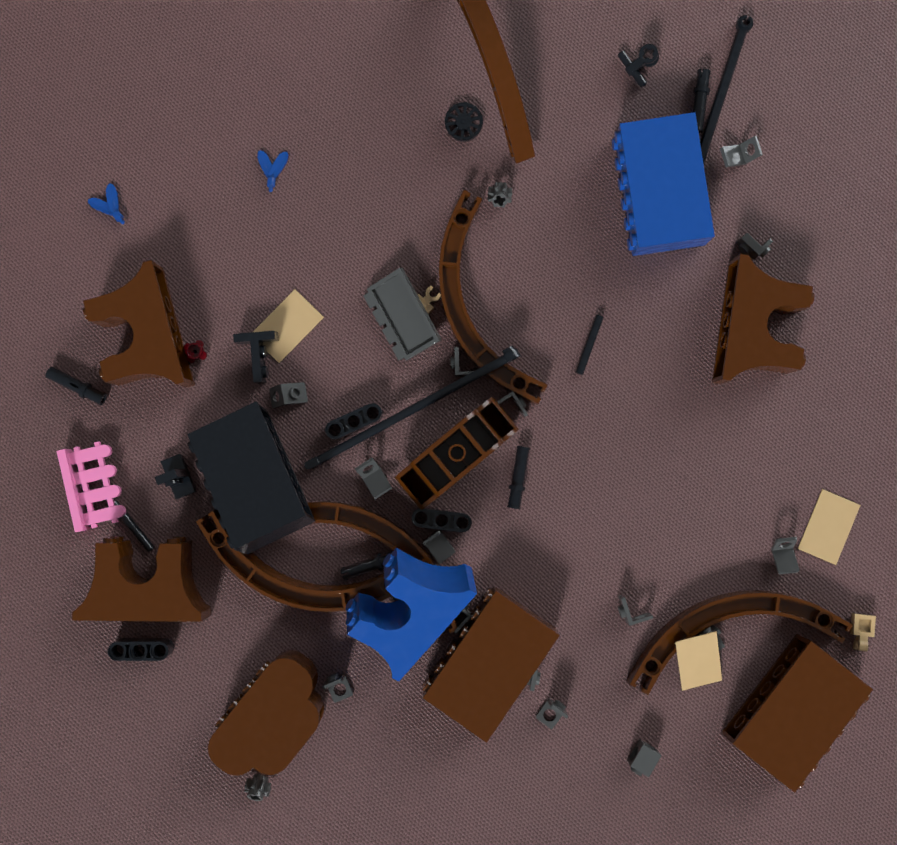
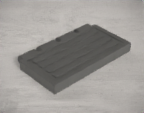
(403, 314)

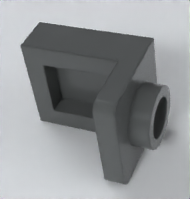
(751, 247)

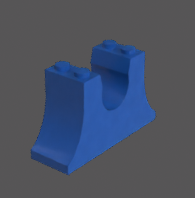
(427, 605)

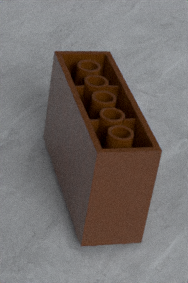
(489, 663)
(797, 712)

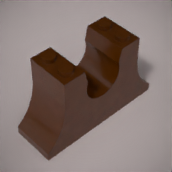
(743, 329)
(157, 339)
(125, 596)

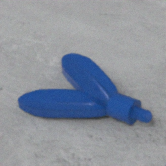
(272, 171)
(110, 207)

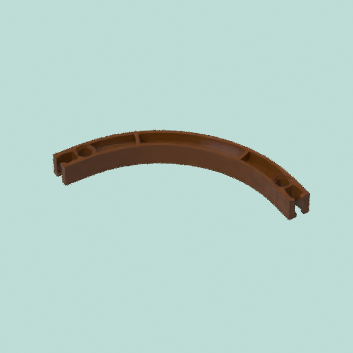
(501, 78)
(455, 308)
(373, 525)
(281, 587)
(721, 608)

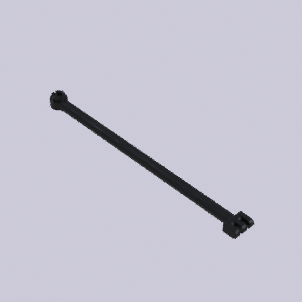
(725, 82)
(509, 355)

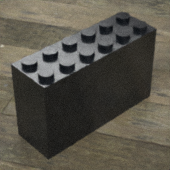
(250, 478)

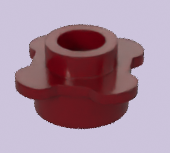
(189, 350)

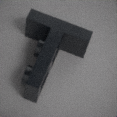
(258, 351)
(176, 477)

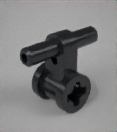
(633, 68)

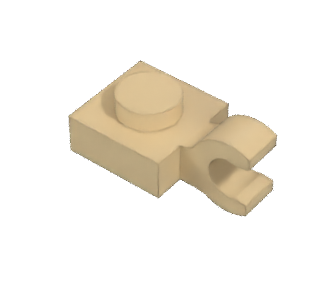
(863, 628)

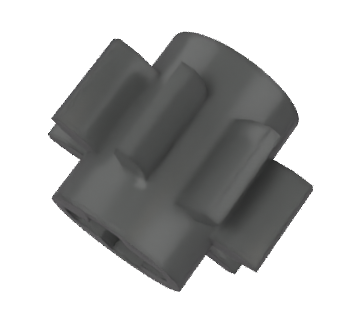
(499, 194)
(257, 787)

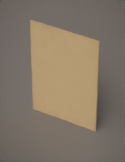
(292, 321)
(829, 527)
(698, 660)

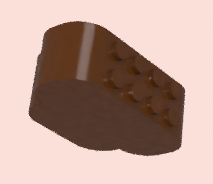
(456, 453)
(270, 719)

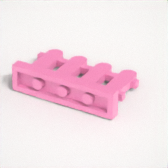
(73, 481)

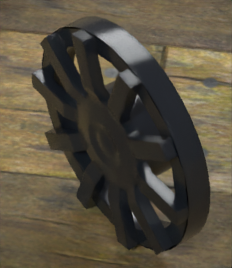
(463, 121)

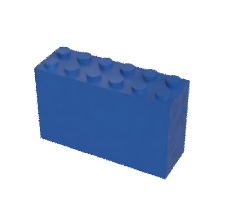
(663, 184)

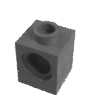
(643, 758)

